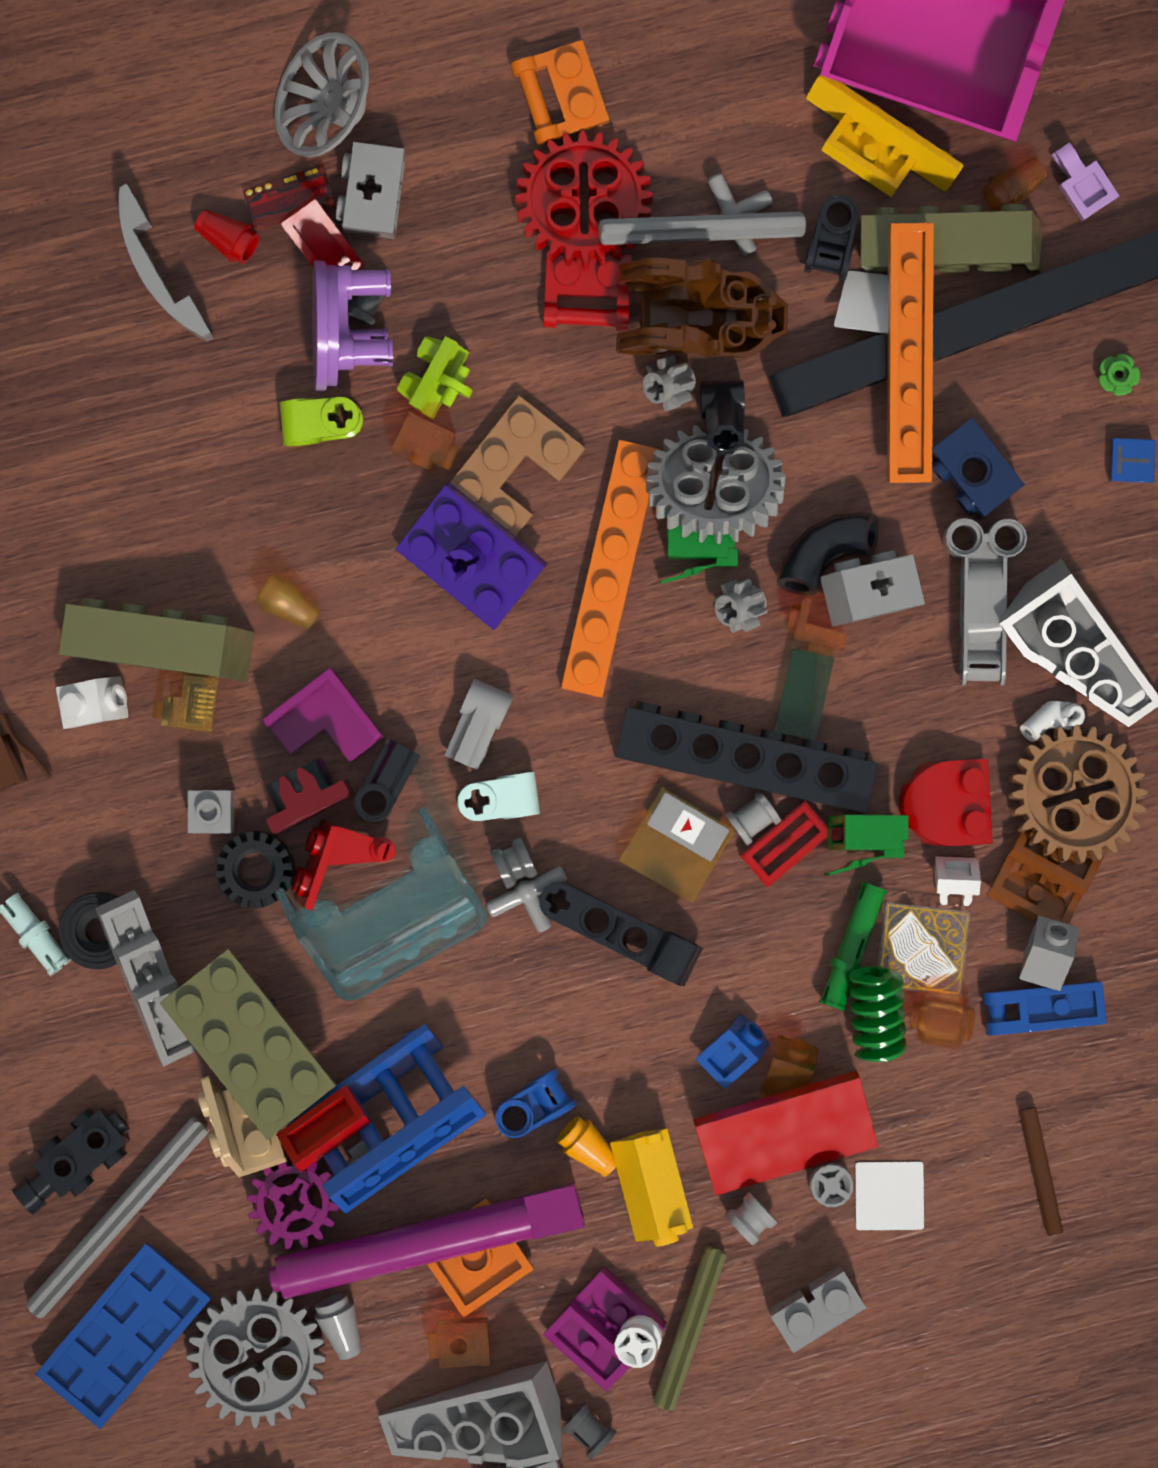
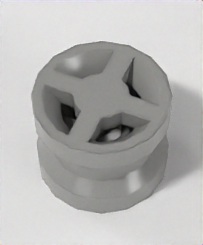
(836, 1189)
(751, 1218)

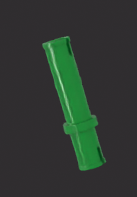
(852, 945)

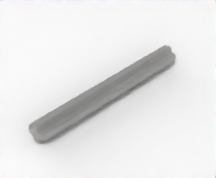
(701, 228)

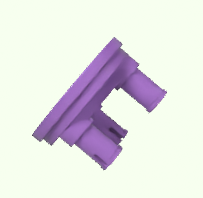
(333, 341)

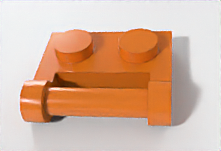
(573, 87)

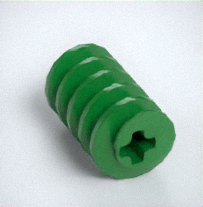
(879, 1013)

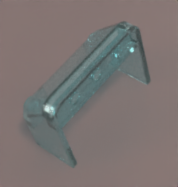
(393, 926)

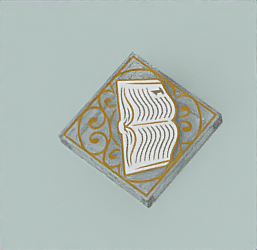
(925, 946)

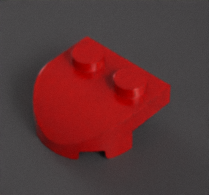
(949, 803)

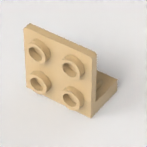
(235, 1135)

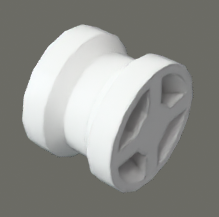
(634, 1350)

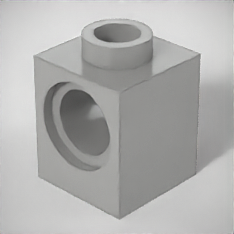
(211, 811)
(1049, 953)

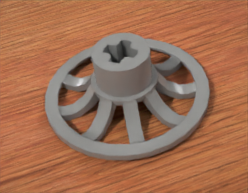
(334, 100)

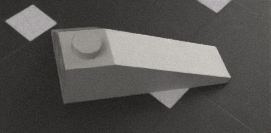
(1068, 636)

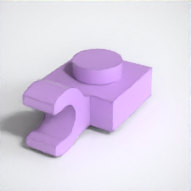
(1086, 187)

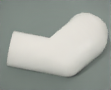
(1052, 716)

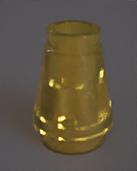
(287, 601)

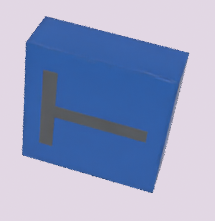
(1132, 460)

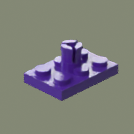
(471, 556)

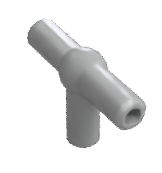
(729, 206)
(527, 893)

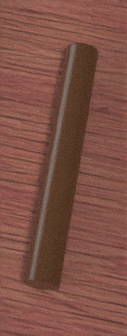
(1041, 1171)

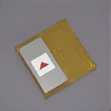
(677, 845)

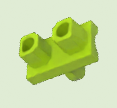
(441, 380)

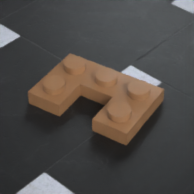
(517, 435)

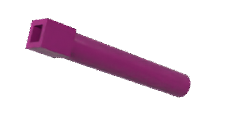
(428, 1241)

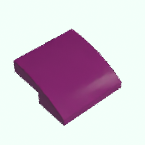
(591, 1325)

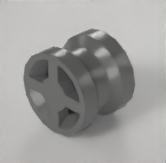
(514, 862)

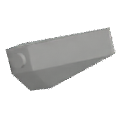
(493, 1419)

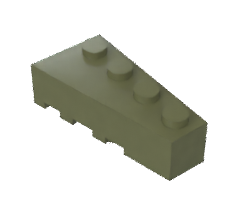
(962, 238)
(156, 641)

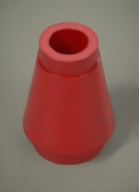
(229, 236)

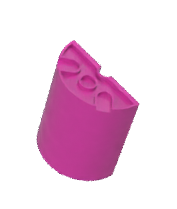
(944, 56)

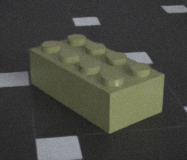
(248, 1043)

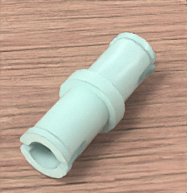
(34, 934)

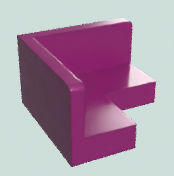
(327, 706)

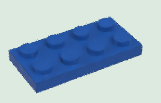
(123, 1335)

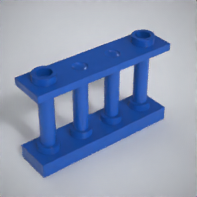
(420, 1134)

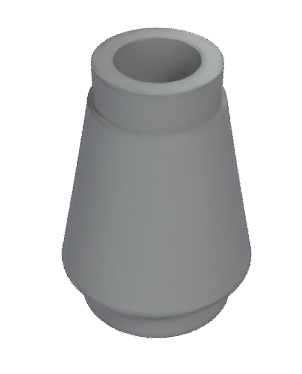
(339, 1324)

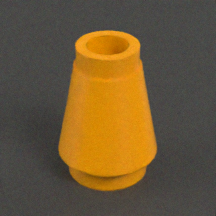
(586, 1145)

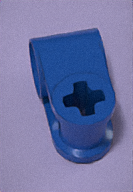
(536, 1104)

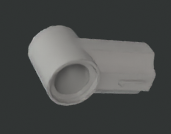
(481, 716)

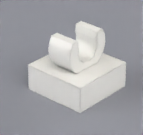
(957, 876)

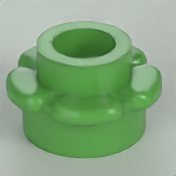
(1110, 382)

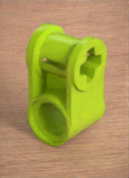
(310, 420)

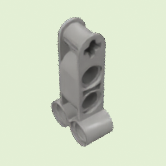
(983, 598)

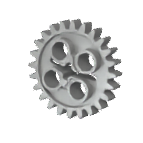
(744, 495)
(276, 1389)

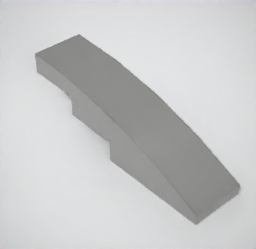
(144, 973)

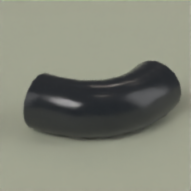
(822, 545)

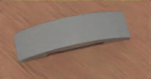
(133, 223)

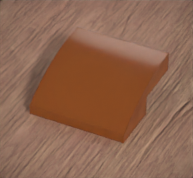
(1041, 883)

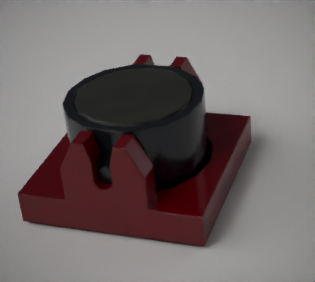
(304, 795)

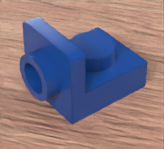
(733, 1051)

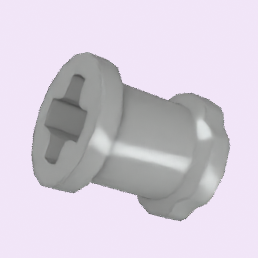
(753, 817)

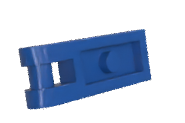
(1046, 1008)

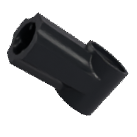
(723, 414)
(387, 777)

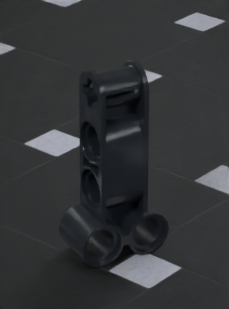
(664, 954)

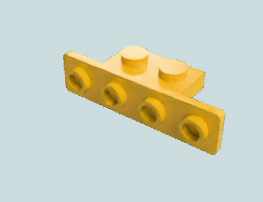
(877, 143)

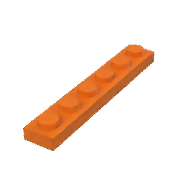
(910, 352)
(609, 571)

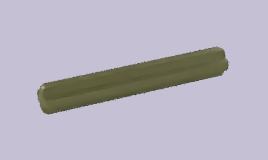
(689, 1328)

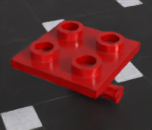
(335, 846)

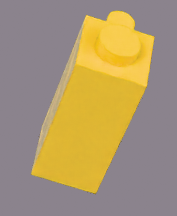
(652, 1187)

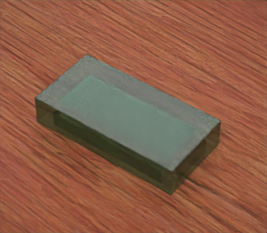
(803, 694)

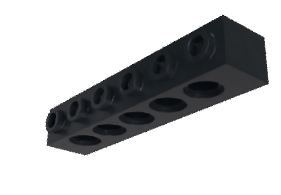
(850, 793)

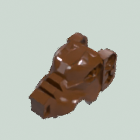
(700, 309)

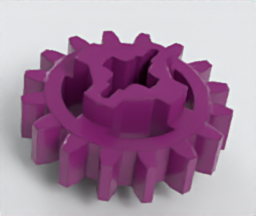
(283, 1221)

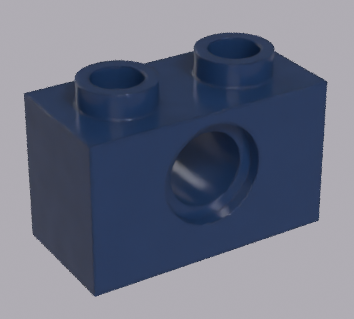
(998, 480)

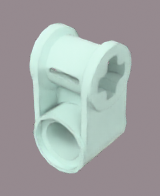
(507, 795)

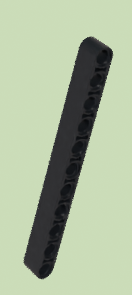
(973, 322)

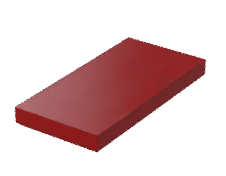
(786, 1132)

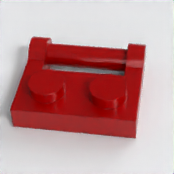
(590, 282)

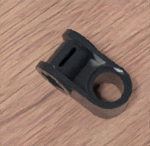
(832, 240)

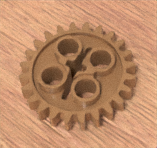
(1088, 829)

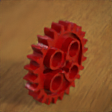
(545, 199)

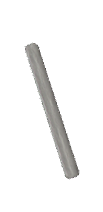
(117, 1217)

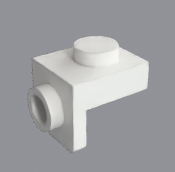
(92, 702)

